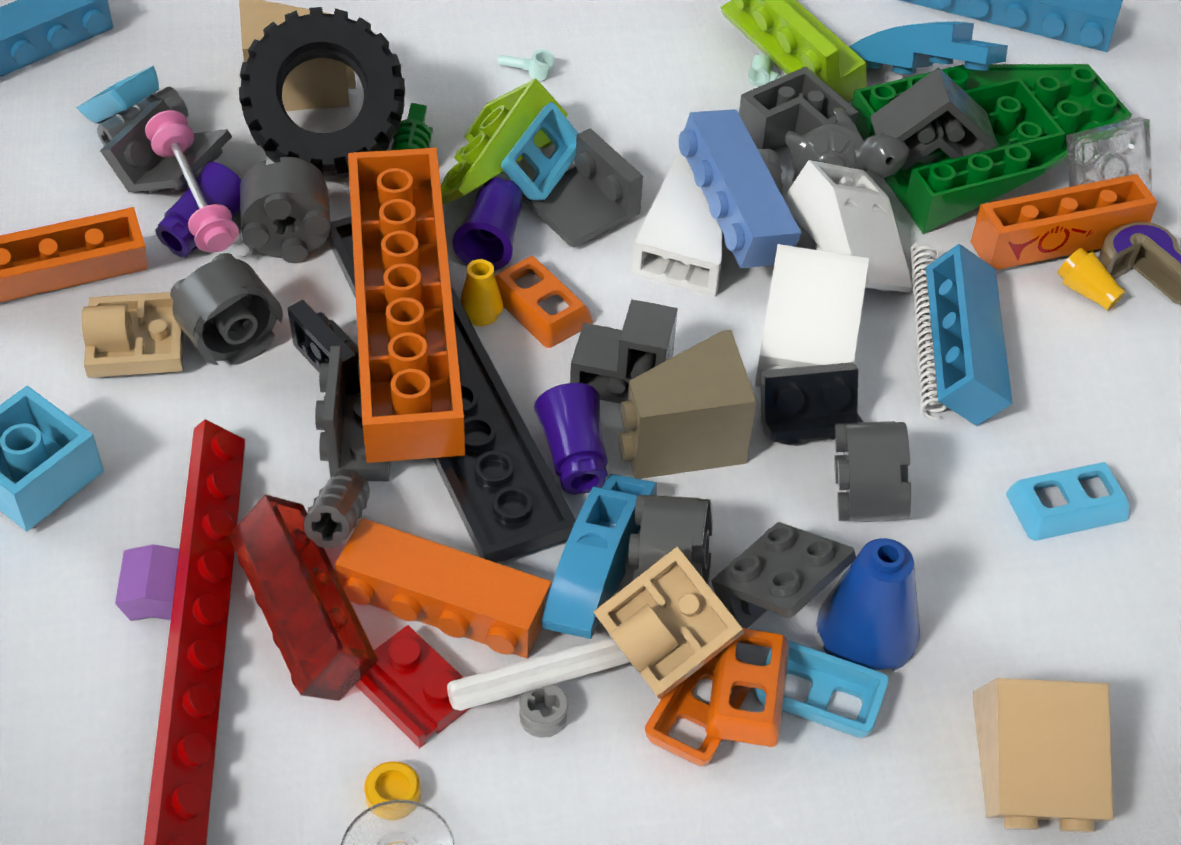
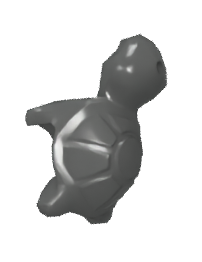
(843, 146)

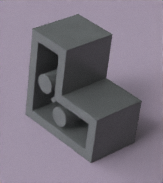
(790, 104)
(936, 116)
(612, 356)

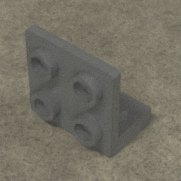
(143, 169)
(593, 194)
(342, 421)
(780, 573)

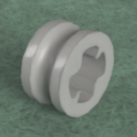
(532, 719)

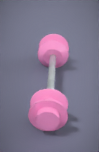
(210, 223)

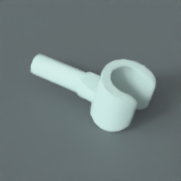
(538, 65)
(761, 70)

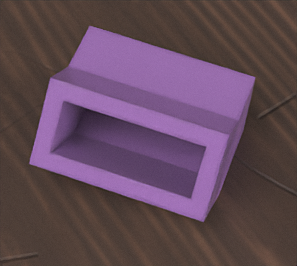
(147, 582)

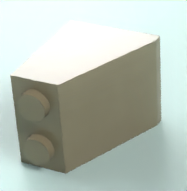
(689, 412)

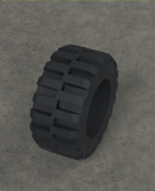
(321, 37)

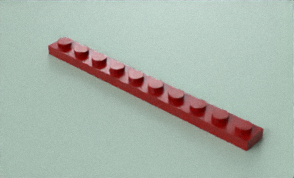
(196, 643)

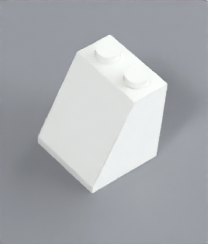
(812, 309)

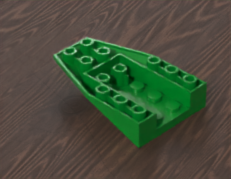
(1030, 116)

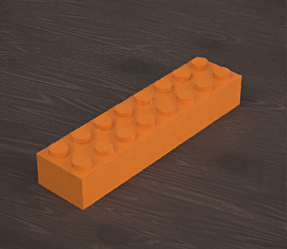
(404, 308)

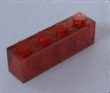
(302, 600)

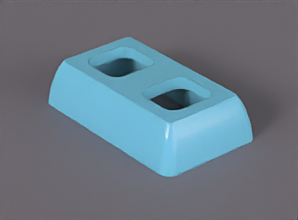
(121, 95)
(549, 169)
(1079, 512)
(827, 676)

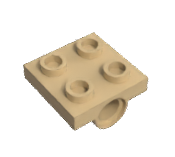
(131, 335)
(668, 622)

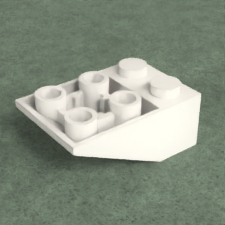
(850, 217)

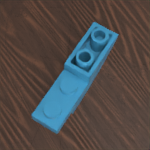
(928, 43)
(594, 556)

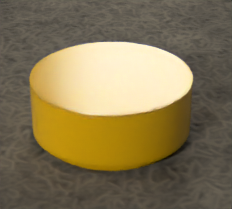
(392, 782)

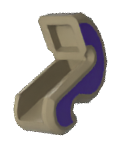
(1147, 250)

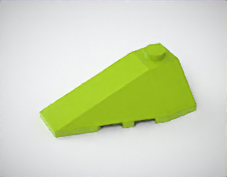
(494, 135)

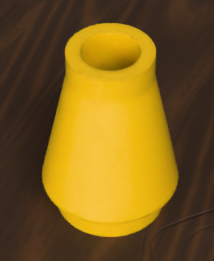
(1090, 278)
(481, 293)

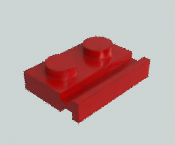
(411, 686)

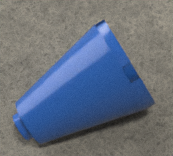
(873, 609)

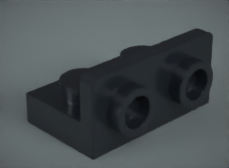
(315, 335)
(808, 401)

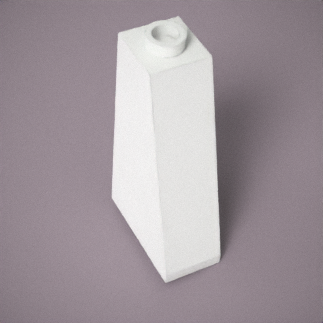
(679, 236)

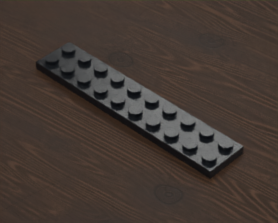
(502, 480)

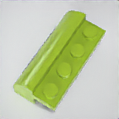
(796, 40)

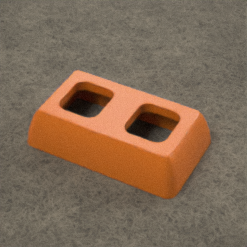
(524, 303)
(681, 704)
(742, 725)

